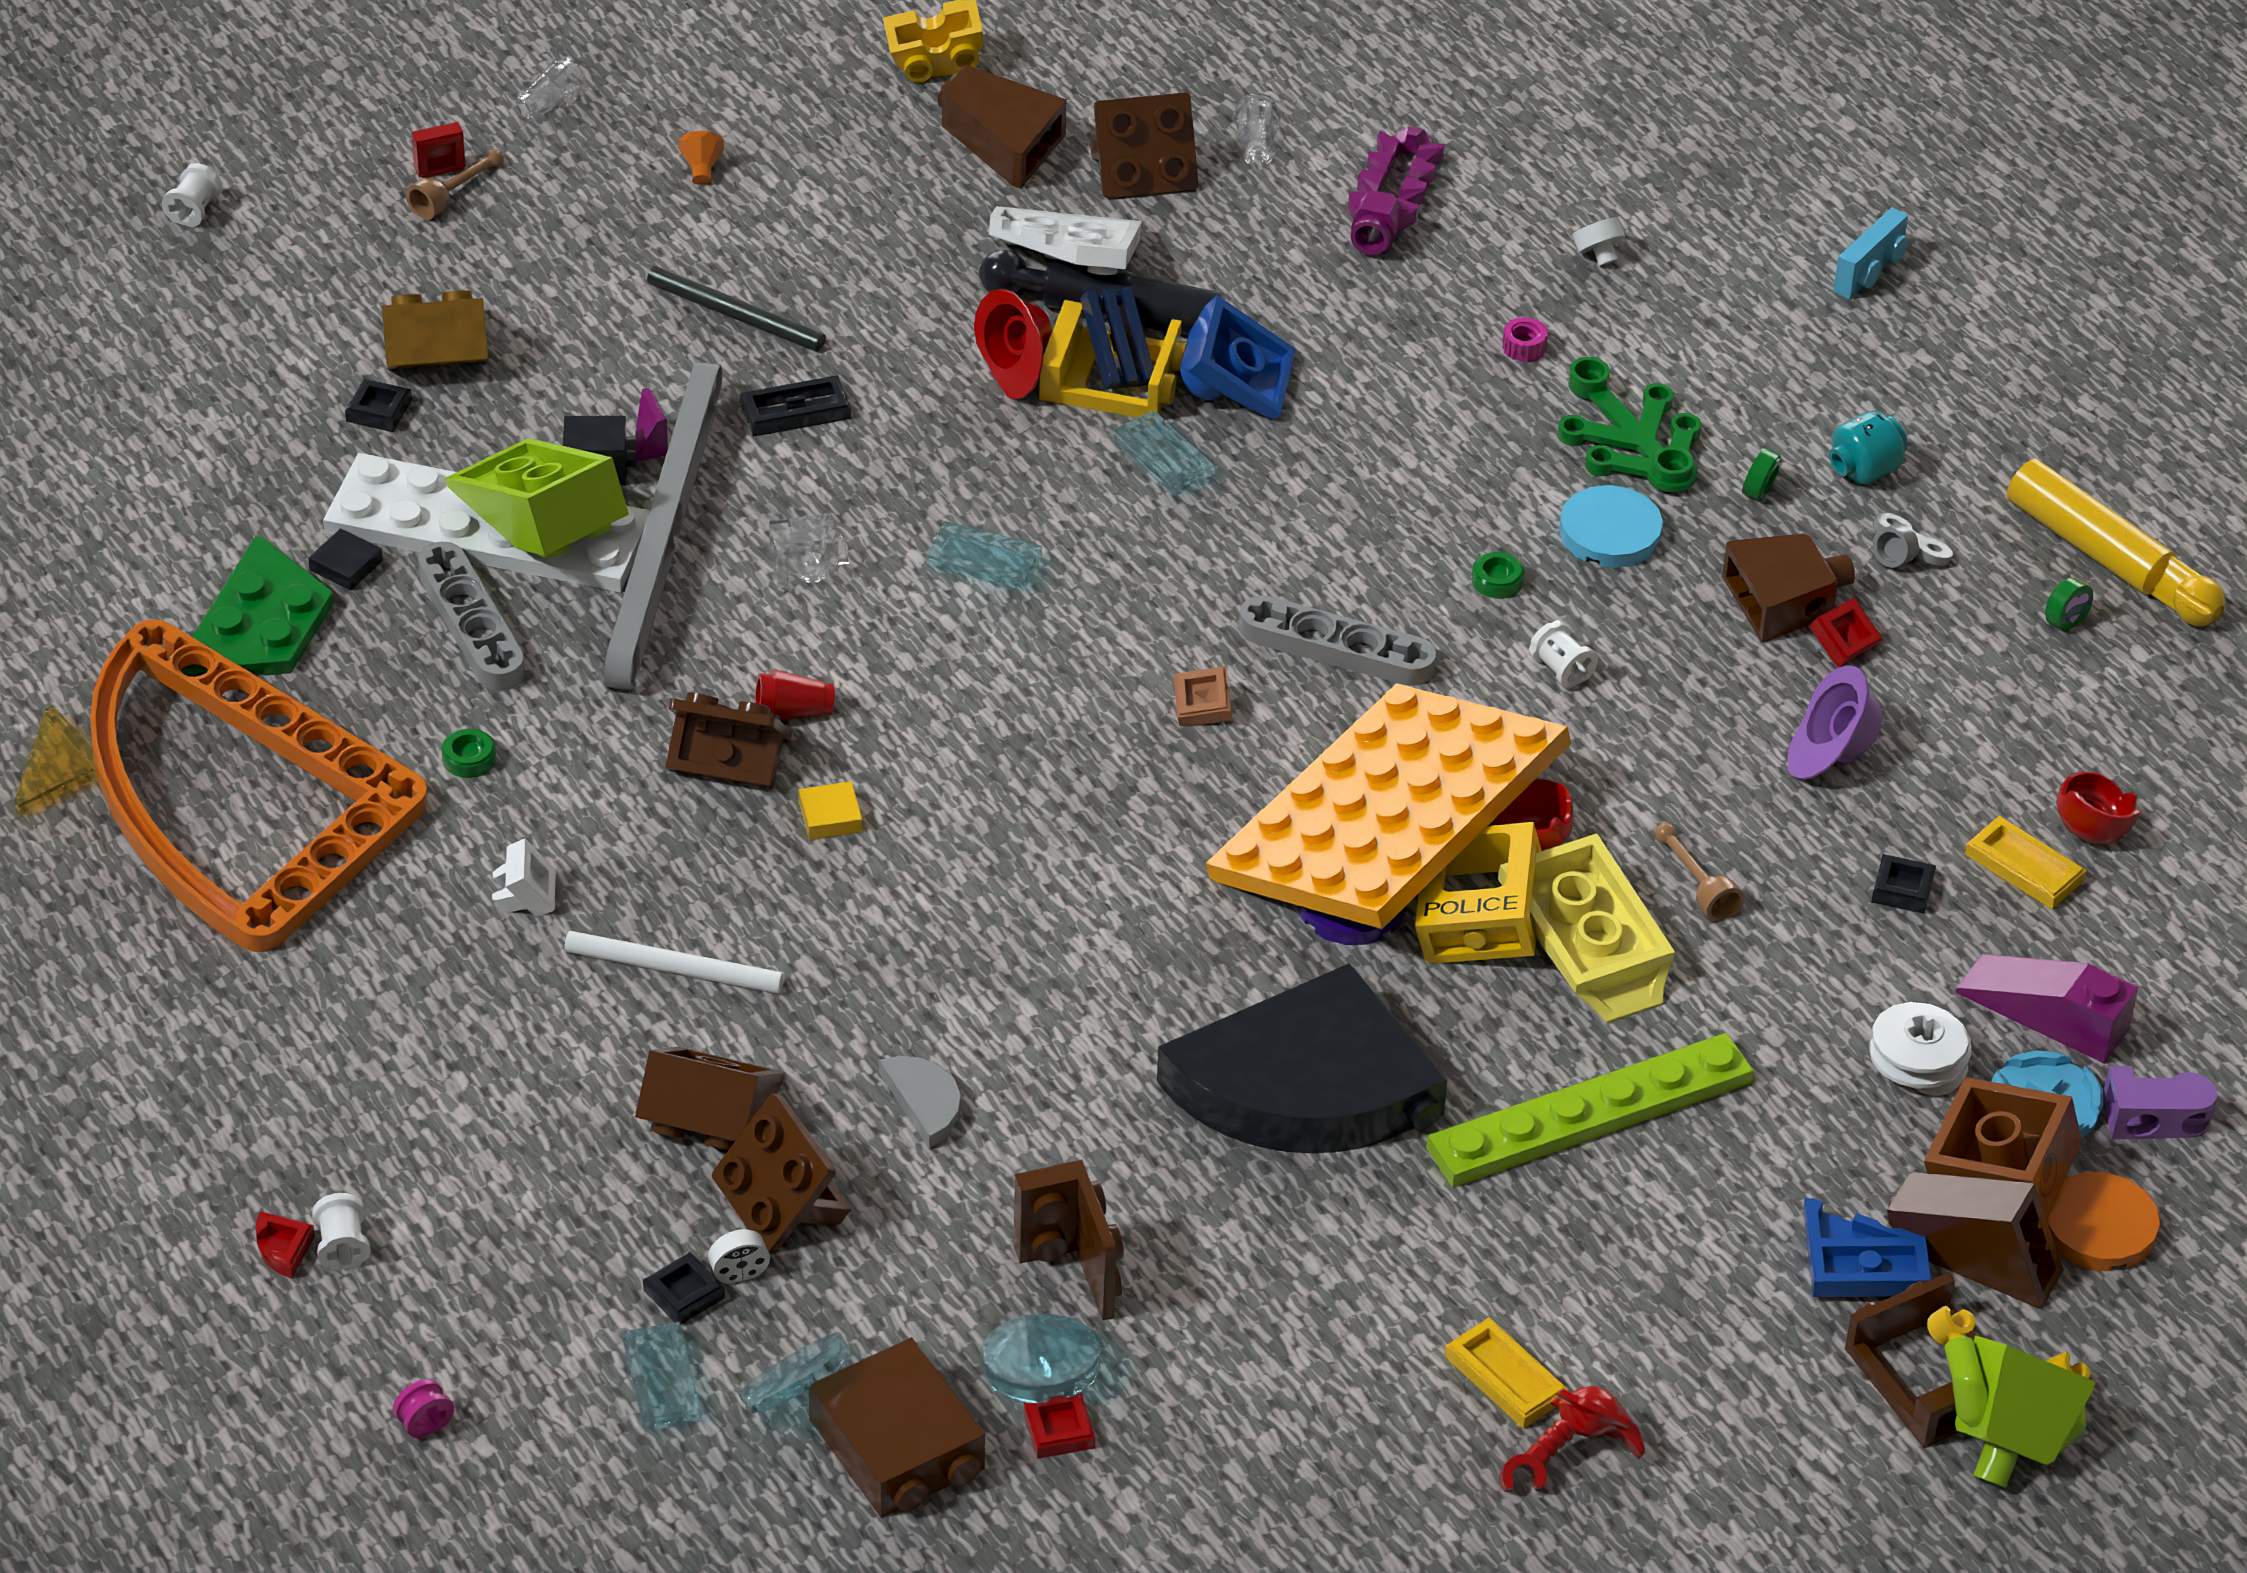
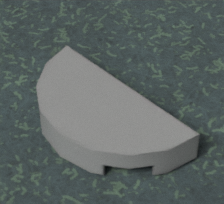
(925, 1094)

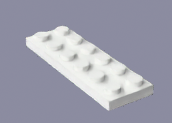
(413, 507)

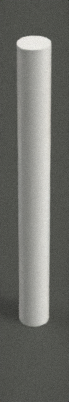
(674, 962)

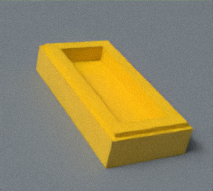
(2025, 862)
(1504, 1372)

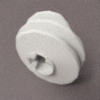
(1921, 1048)

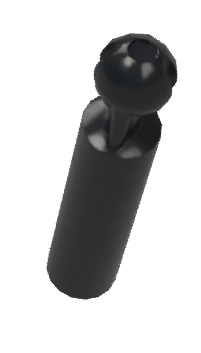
(1155, 299)

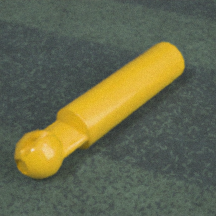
(2115, 543)

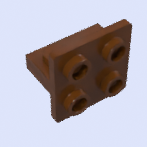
(1145, 145)
(725, 741)
(779, 1176)

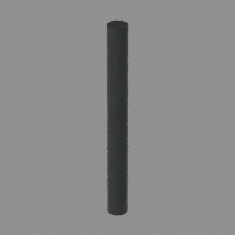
(736, 308)

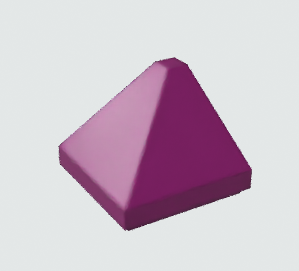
(650, 428)

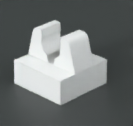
(525, 881)

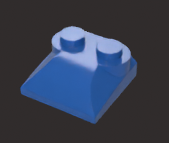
(1237, 359)

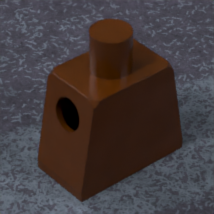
(1783, 581)

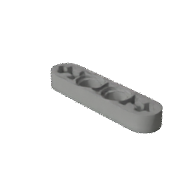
(471, 616)
(1339, 634)

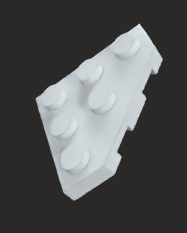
(1079, 239)

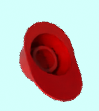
(1012, 340)

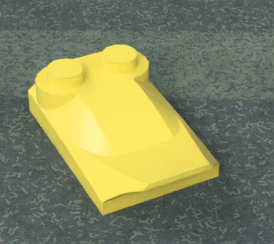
(1597, 929)

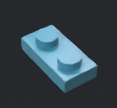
(1871, 252)

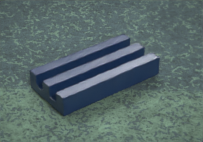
(1126, 338)

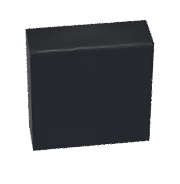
(378, 405)
(345, 559)
(1903, 883)
(684, 1288)

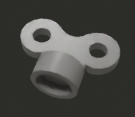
(1899, 543)

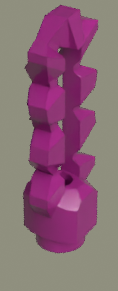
(1382, 215)

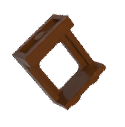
(1930, 1415)

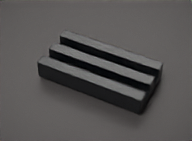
(796, 412)

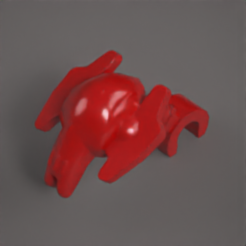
(1583, 1412)

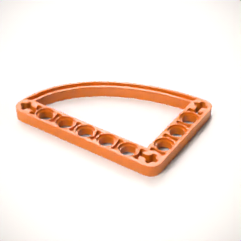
(174, 871)

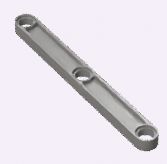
(662, 524)

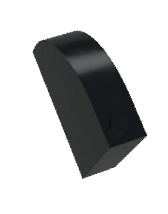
(1306, 1071)

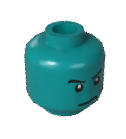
(1868, 447)

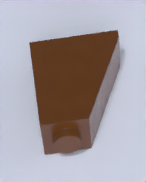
(1003, 121)
(1982, 1231)

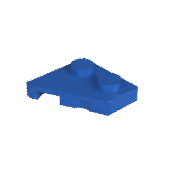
(1861, 1255)

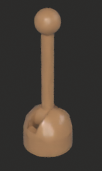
(430, 196)
(1712, 890)

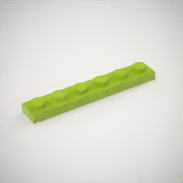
(1589, 1109)

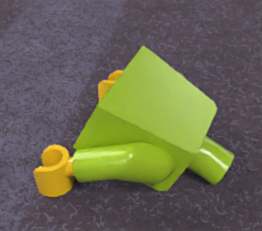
(2011, 1397)

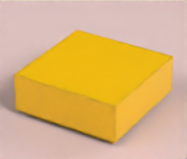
(830, 810)

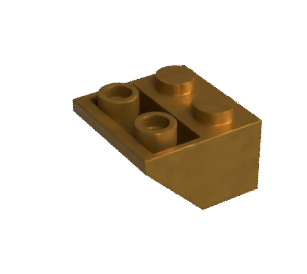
(434, 331)

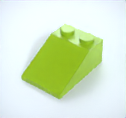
(543, 495)

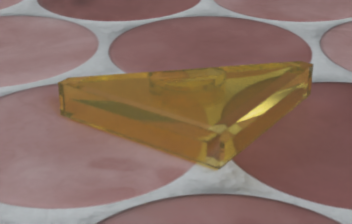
(56, 766)

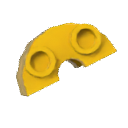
(937, 43)

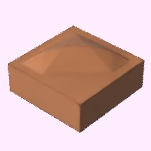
(1203, 696)

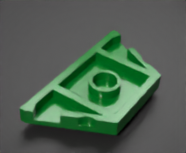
(264, 613)

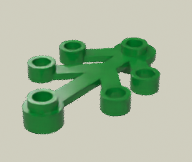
(1665, 467)

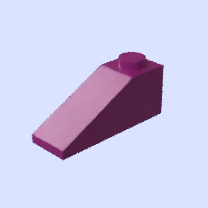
(2056, 998)

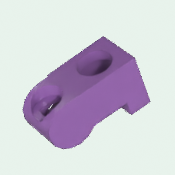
(2157, 1105)

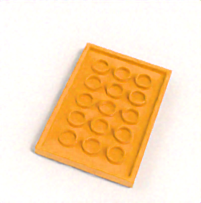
(1388, 805)

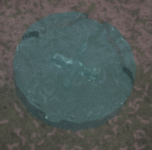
(1041, 1357)
(794, 1373)

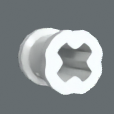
(187, 202)
(1563, 643)
(341, 1234)

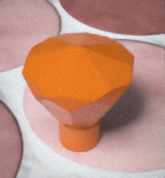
(701, 152)

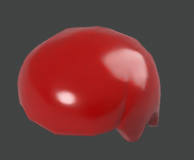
(1547, 806)
(2096, 808)

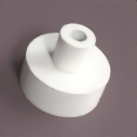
(1599, 238)

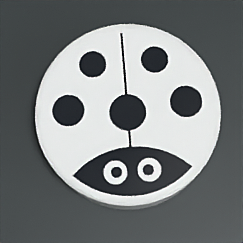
(738, 1256)

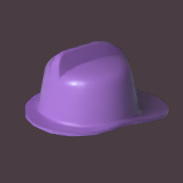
(1837, 725)

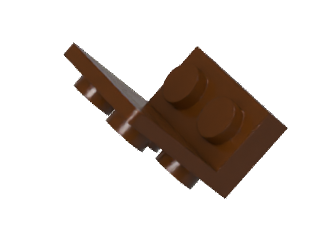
(1064, 1213)

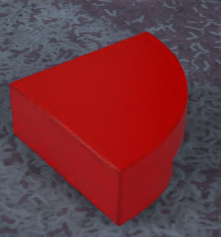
(283, 1242)

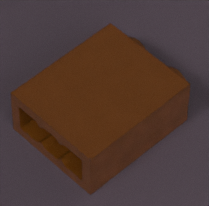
(897, 1428)

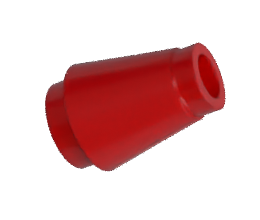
(794, 695)

